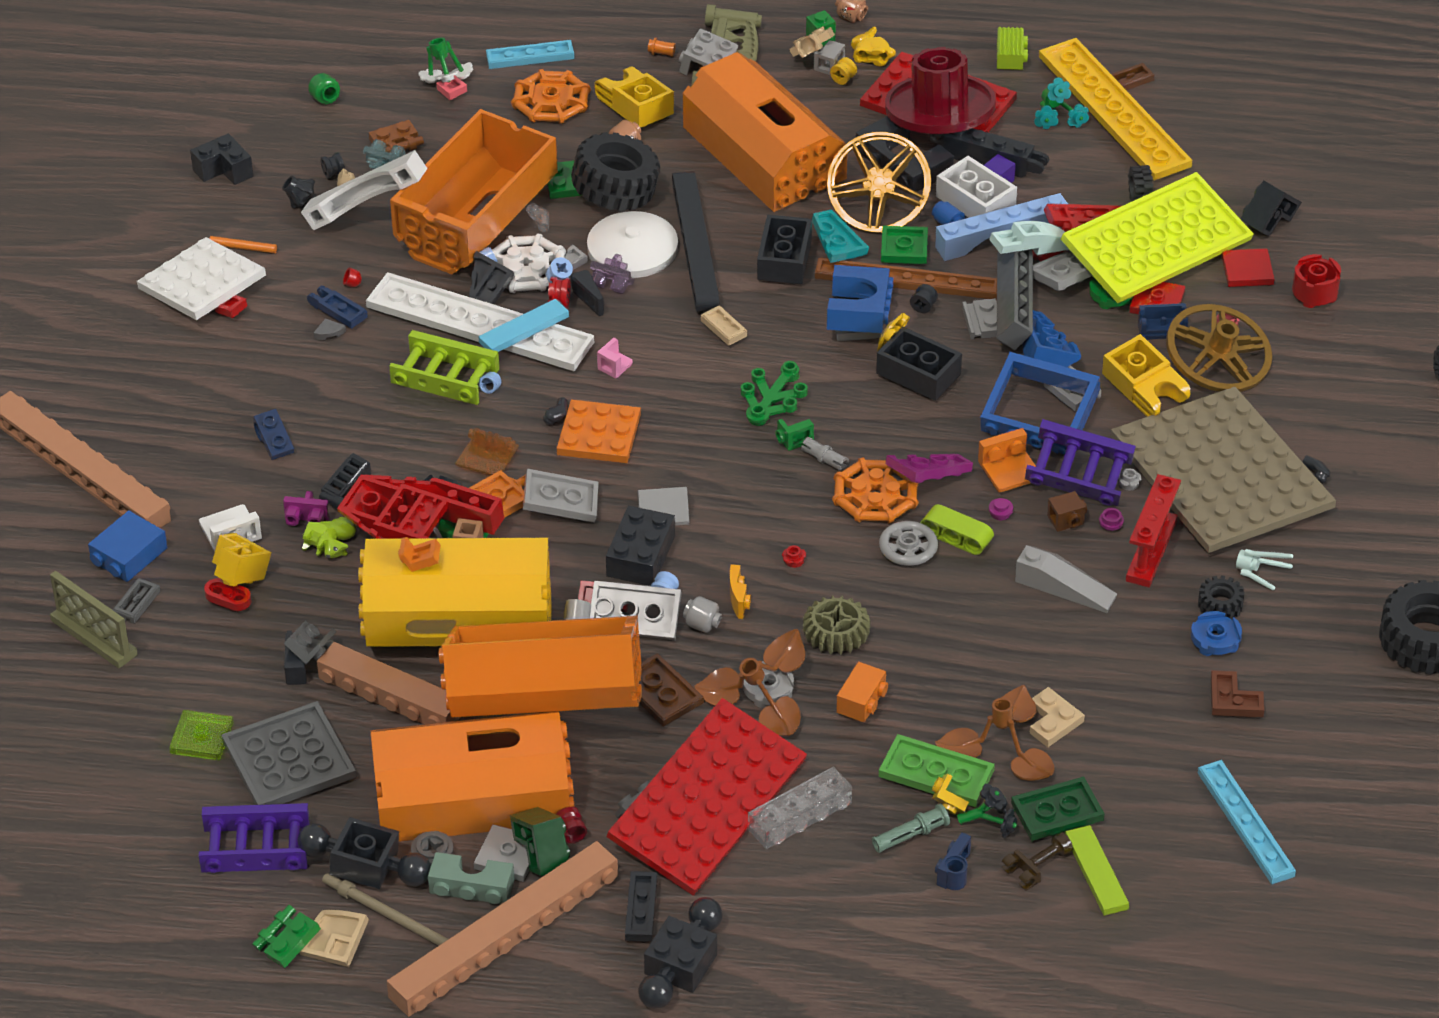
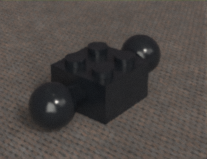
(364, 853)
(680, 953)

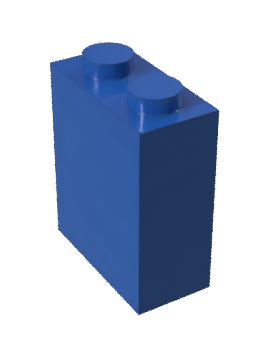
(127, 546)

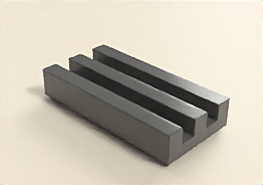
(140, 601)

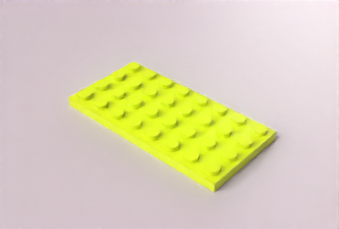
(1156, 237)

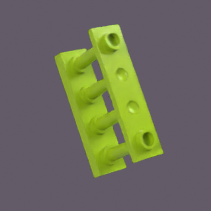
(448, 351)

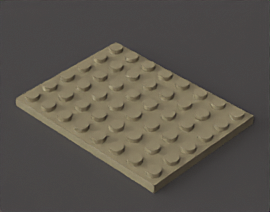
(1230, 467)

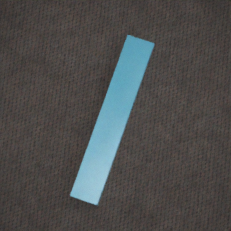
(1246, 822)

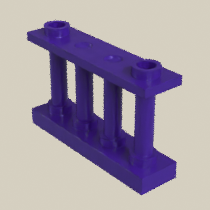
(1085, 441)
(254, 818)

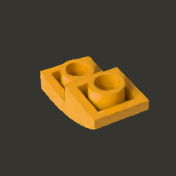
(738, 591)

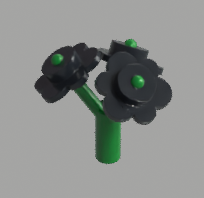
(992, 799)

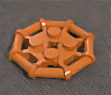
(539, 96)
(867, 500)

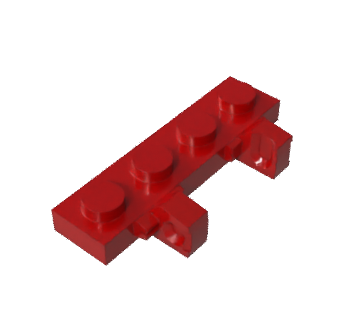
(1073, 215)

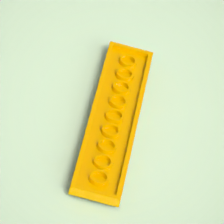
(1115, 108)

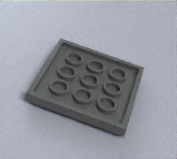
(288, 755)

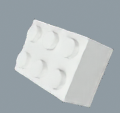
(974, 188)

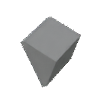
(666, 500)

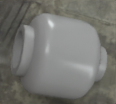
(702, 614)

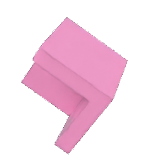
(611, 361)

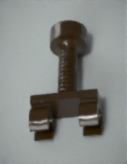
(1060, 844)

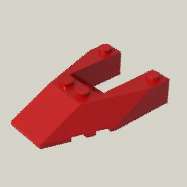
(414, 507)

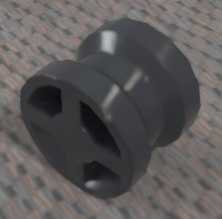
(332, 165)
(923, 298)

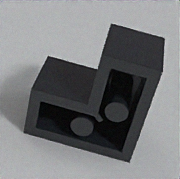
(220, 157)
(1268, 207)

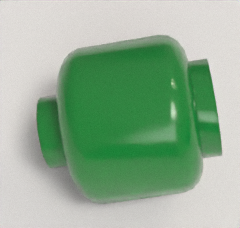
(324, 88)

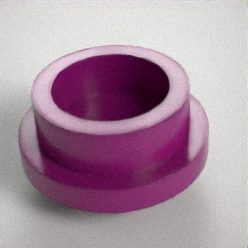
(1000, 509)
(1111, 519)

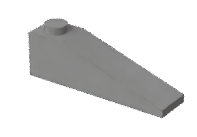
(1061, 578)

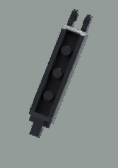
(985, 146)

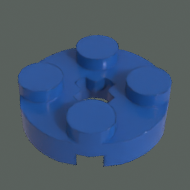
(1208, 643)

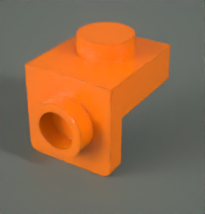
(419, 555)

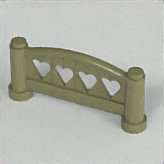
(727, 20)

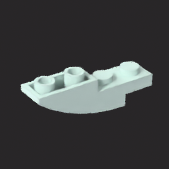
(1029, 235)

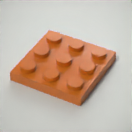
(599, 431)

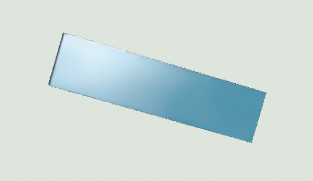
(530, 54)
(524, 326)

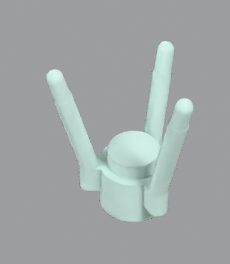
(1250, 560)

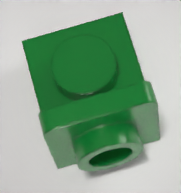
(794, 435)

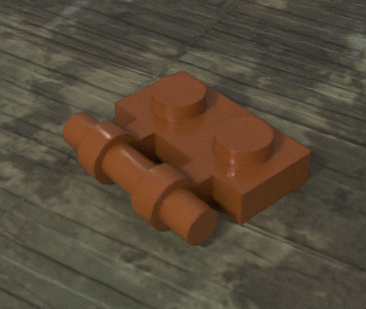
(398, 134)

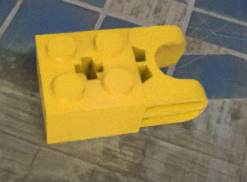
(636, 97)
(1143, 375)

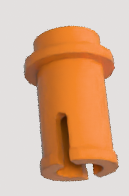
(661, 47)

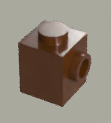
(1066, 511)

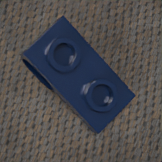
(273, 434)
(953, 868)

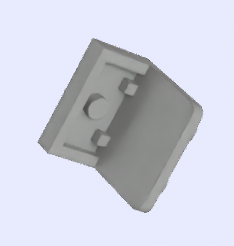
(705, 49)

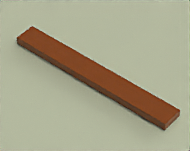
(911, 278)

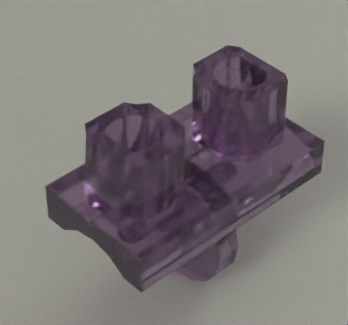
(614, 270)

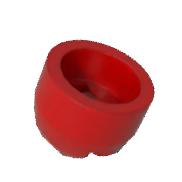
(352, 277)

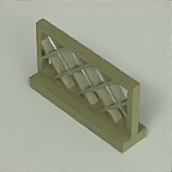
(90, 621)

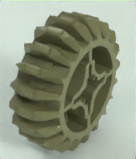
(836, 625)

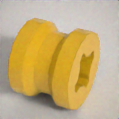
(843, 71)

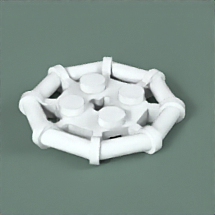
(528, 277)

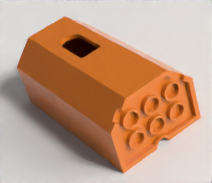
(768, 158)
(478, 161)
(542, 666)
(470, 773)

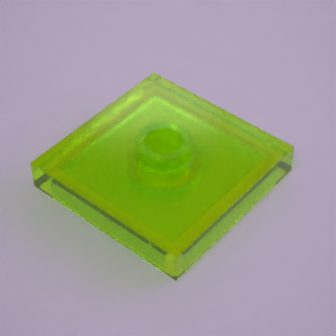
(200, 734)

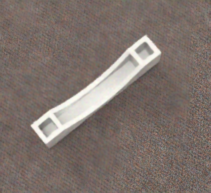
(390, 176)

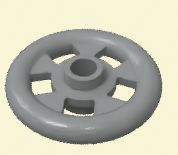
(908, 543)

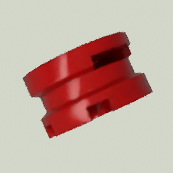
(560, 291)

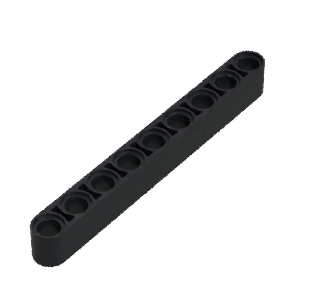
(695, 241)

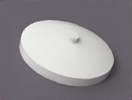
(640, 237)

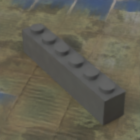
(1014, 297)

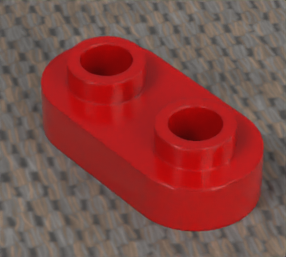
(230, 597)

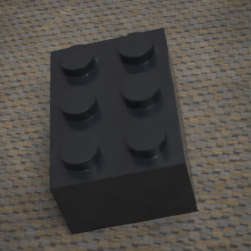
(784, 249)
(919, 363)
(640, 545)

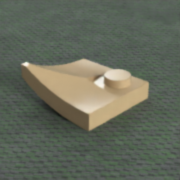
(337, 937)

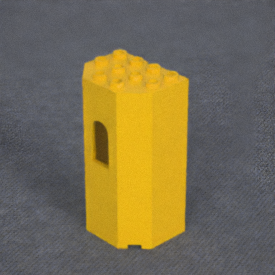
(471, 585)

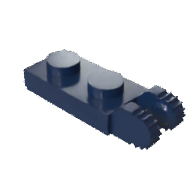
(337, 306)

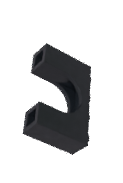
(912, 177)

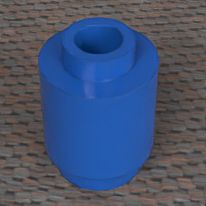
(946, 213)

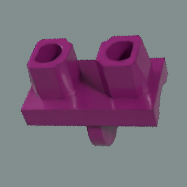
(305, 509)

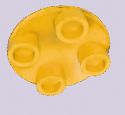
(892, 328)

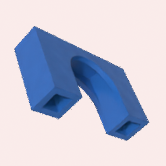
(864, 314)

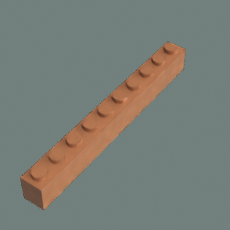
(79, 461)
(502, 929)

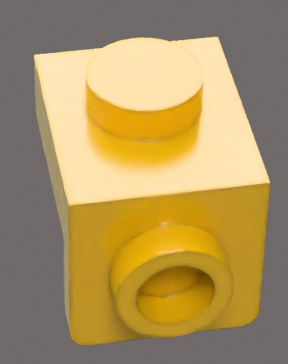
(949, 800)

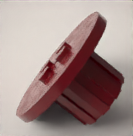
(940, 95)

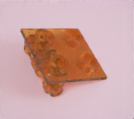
(487, 452)

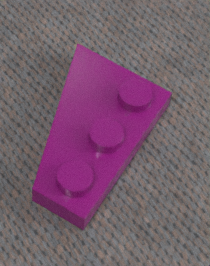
(935, 467)

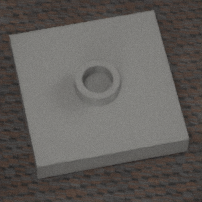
(501, 847)

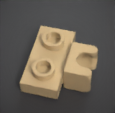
(812, 42)

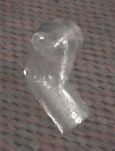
(540, 215)

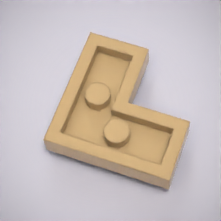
(1058, 717)

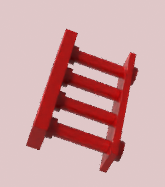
(1153, 530)

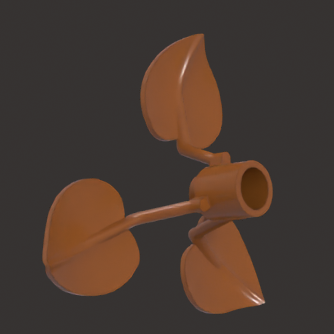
(785, 654)
(1010, 708)

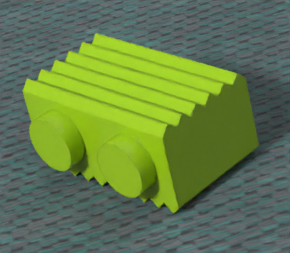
(1011, 48)

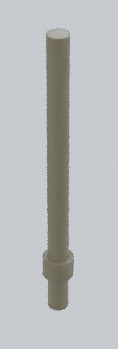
(349, 890)

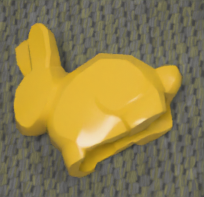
(871, 48)

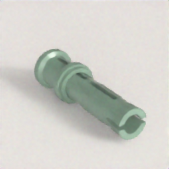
(921, 824)

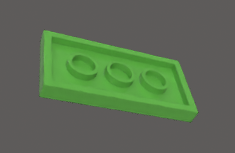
(921, 763)

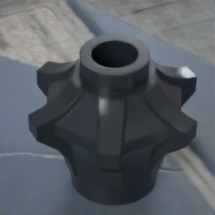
(299, 190)

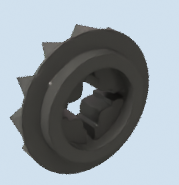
(437, 840)

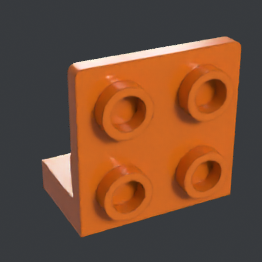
(1005, 459)

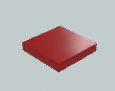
(1247, 267)

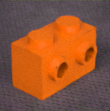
(861, 692)

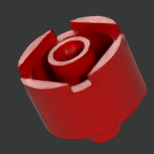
(1316, 280)

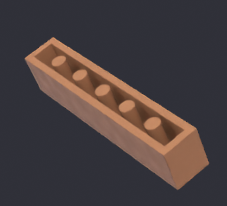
(384, 685)

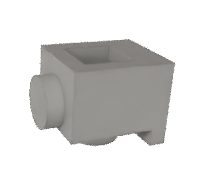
(828, 56)

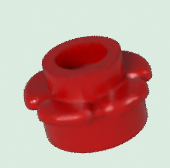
(793, 556)

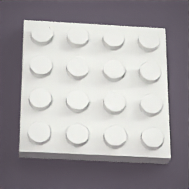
(201, 278)

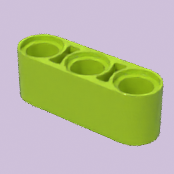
(958, 529)

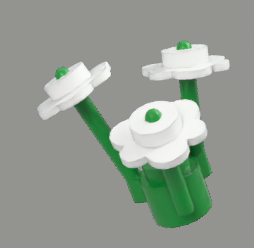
(439, 48)

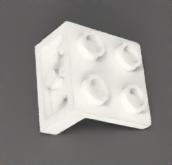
(229, 521)

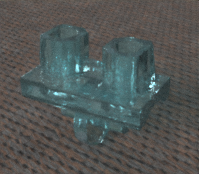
(377, 156)

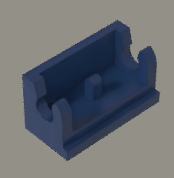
(1156, 319)

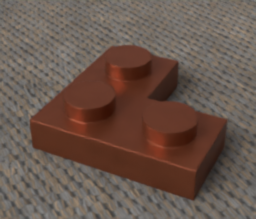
(1230, 701)

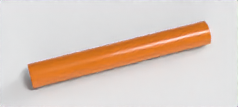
(243, 244)

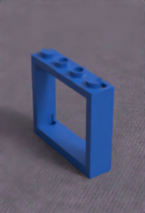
(1045, 373)

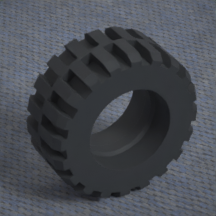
(615, 171)
(1399, 636)

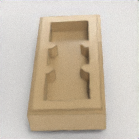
(723, 325)

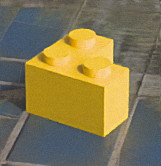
(239, 560)

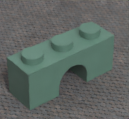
(489, 885)

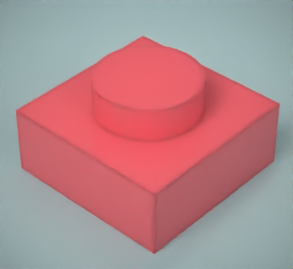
(453, 88)

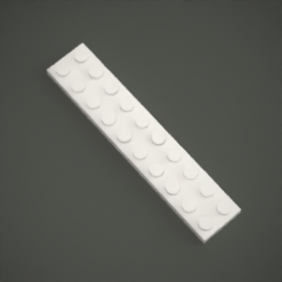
(473, 317)

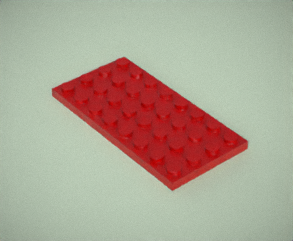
(704, 795)

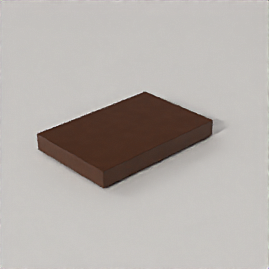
(665, 691)

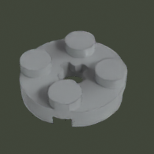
(782, 686)

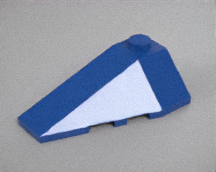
(1049, 344)

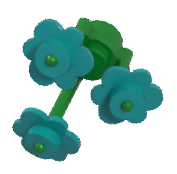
(1052, 98)

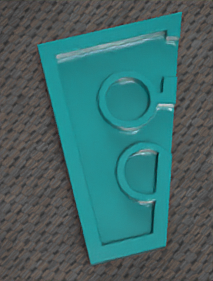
(837, 237)

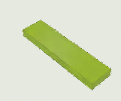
(1097, 871)

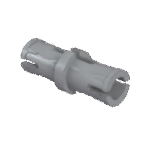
(825, 454)

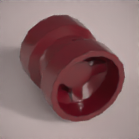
(575, 828)

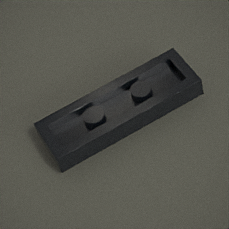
(641, 906)

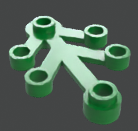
(760, 412)

